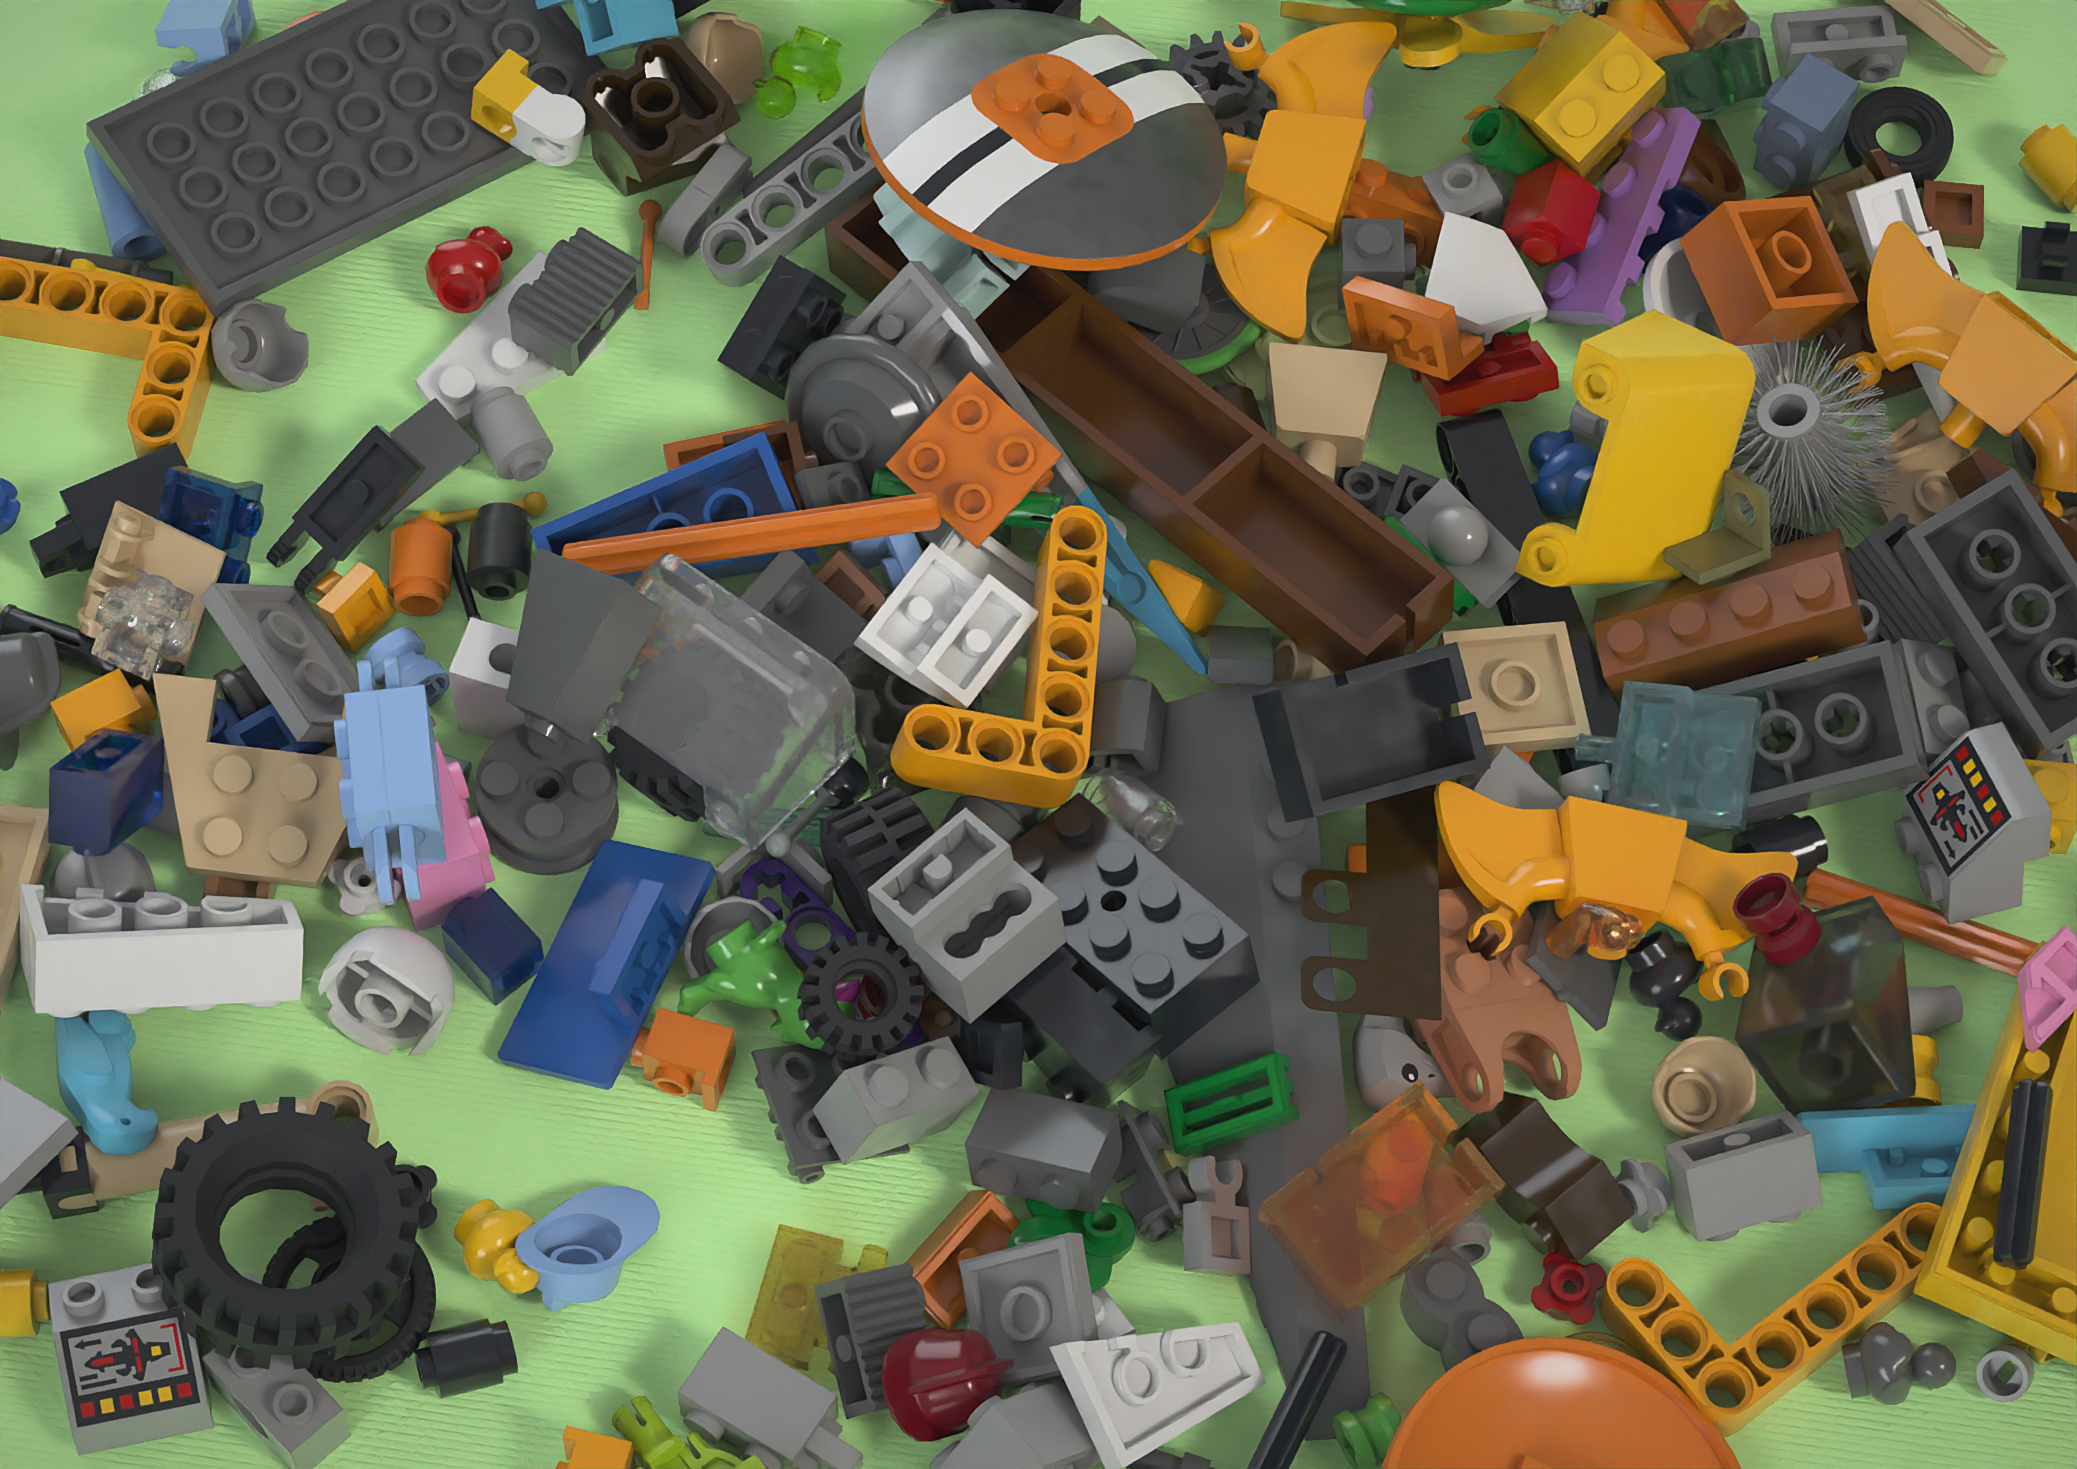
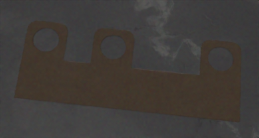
(1399, 908)

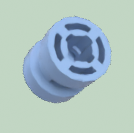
(413, 664)

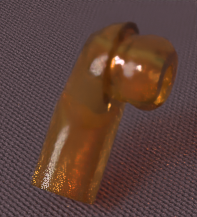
(1596, 926)

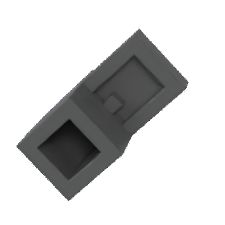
(1153, 293)

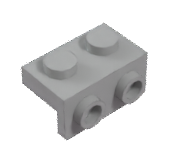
(1851, 39)

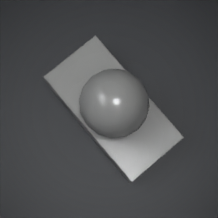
(1464, 542)

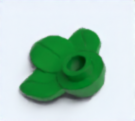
(1101, 1248)

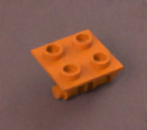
(975, 459)

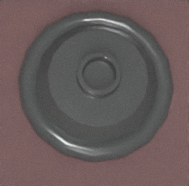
(857, 400)

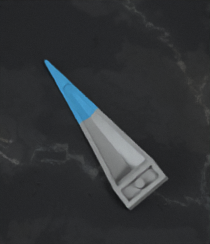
(948, 344)

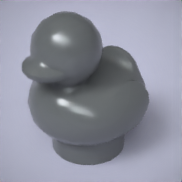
(1887, 1366)

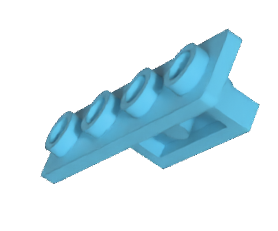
(1901, 1152)

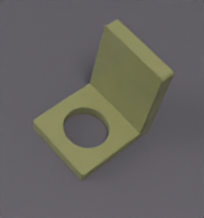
(1731, 547)

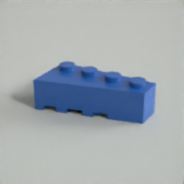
(719, 487)

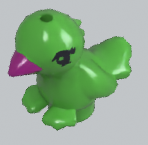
(759, 975)

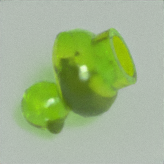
(804, 63)

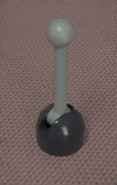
(838, 792)

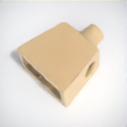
(1323, 402)

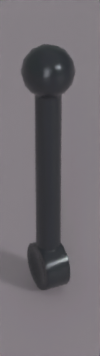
(460, 576)

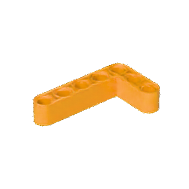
(99, 328)
(1049, 682)
(1784, 1330)

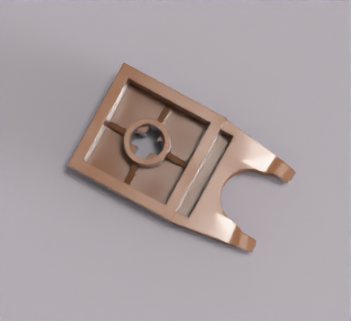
(1495, 1011)

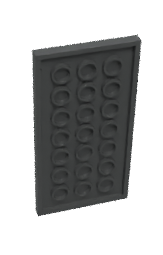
(327, 134)

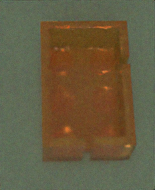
(1381, 1201)

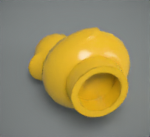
(489, 1245)

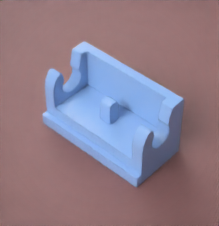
(207, 27)

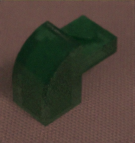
(1717, 78)

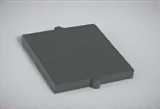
(1577, 979)

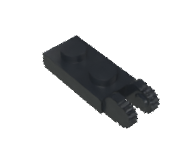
(348, 505)

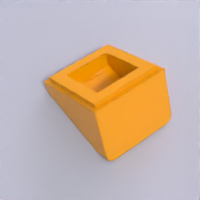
(1190, 597)

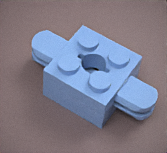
(390, 779)

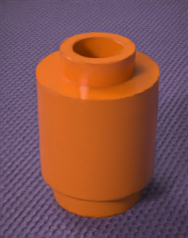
(420, 567)

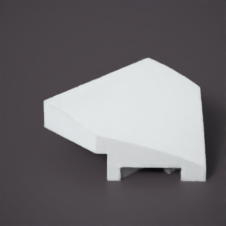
(1482, 278)

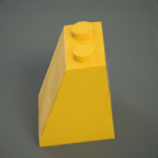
(1584, 91)

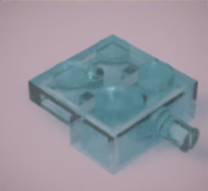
(1680, 753)

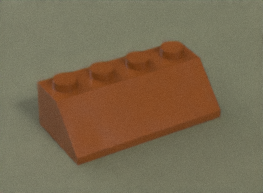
(1732, 626)

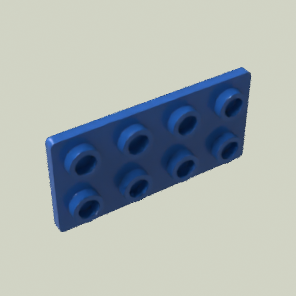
(607, 964)

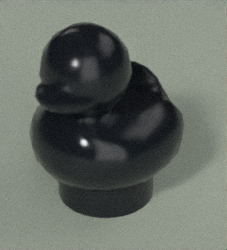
(1659, 975)

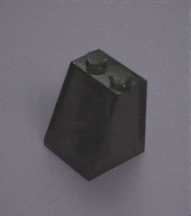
(1835, 1021)

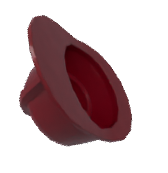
(939, 1380)

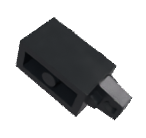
(90, 505)

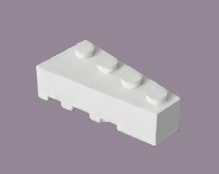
(157, 952)

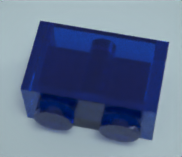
(105, 791)

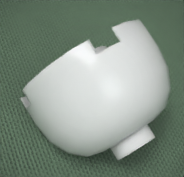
(389, 990)

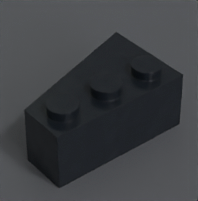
(1077, 1033)

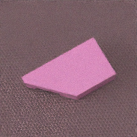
(2048, 988)

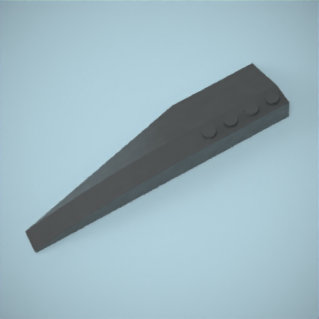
(1250, 866)

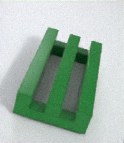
(1277, 1090)

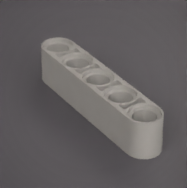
(796, 189)

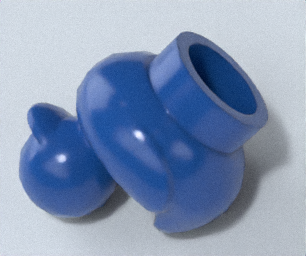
(1563, 472)

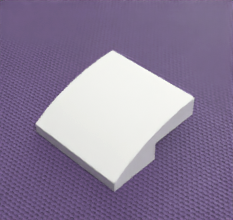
(946, 628)

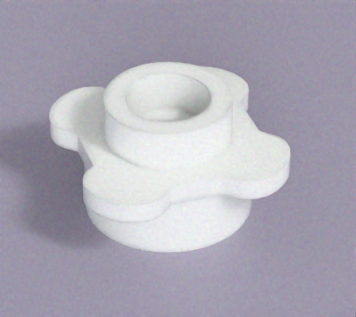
(355, 898)

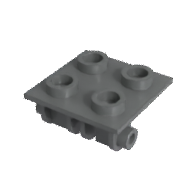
(793, 1084)

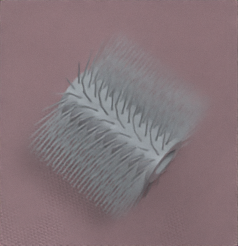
(1803, 446)

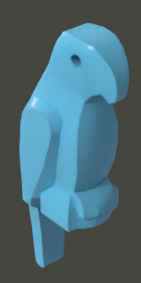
(98, 1081)

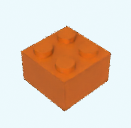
(1768, 270)

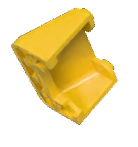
(1670, 435)

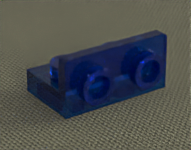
(215, 513)

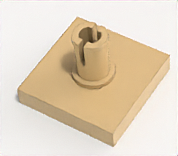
(1521, 686)

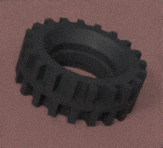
(285, 1154)

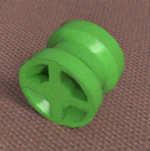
(1367, 1432)

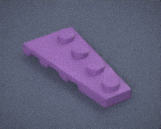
(1590, 282)

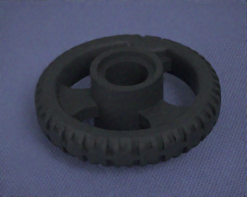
(326, 1245)

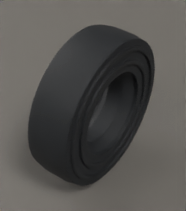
(1907, 107)

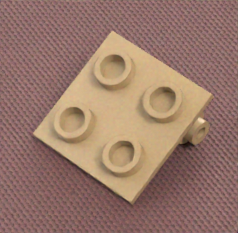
(159, 549)

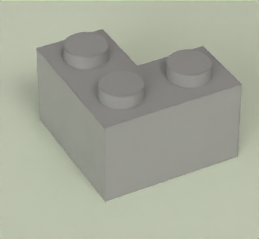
(1024, 1432)

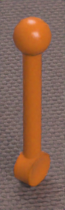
(650, 212)

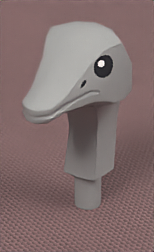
(1390, 1063)

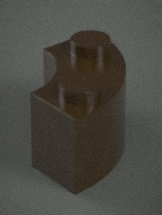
(1552, 1184)

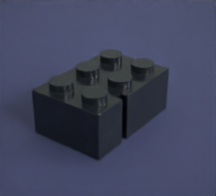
(1369, 733)

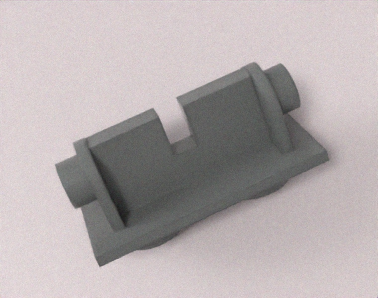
(1161, 1189)

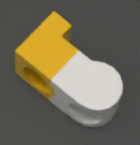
(526, 114)

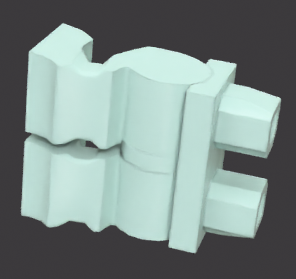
(952, 262)

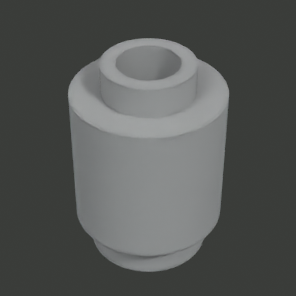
(510, 434)

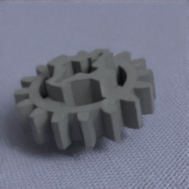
(1231, 93)

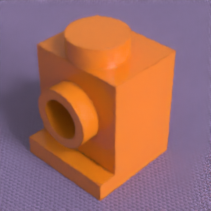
(686, 1056)

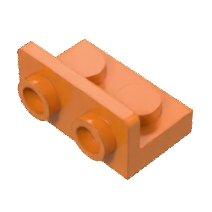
(1408, 328)

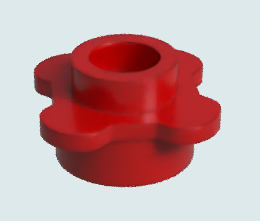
(1566, 1306)

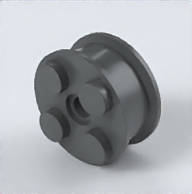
(546, 801)

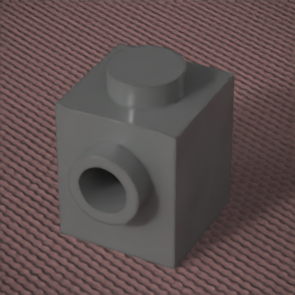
(1375, 252)

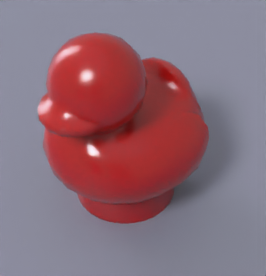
(468, 269)

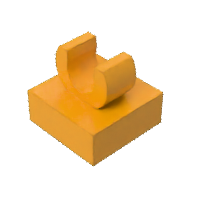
(354, 605)

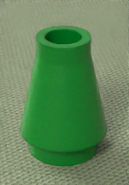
(1506, 142)

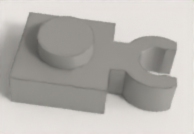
(1213, 1227)

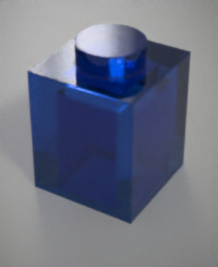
(492, 945)

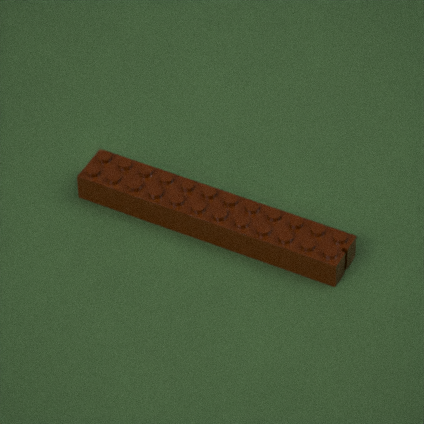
(1190, 463)

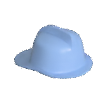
(586, 1242)

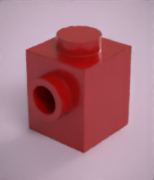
(1550, 212)

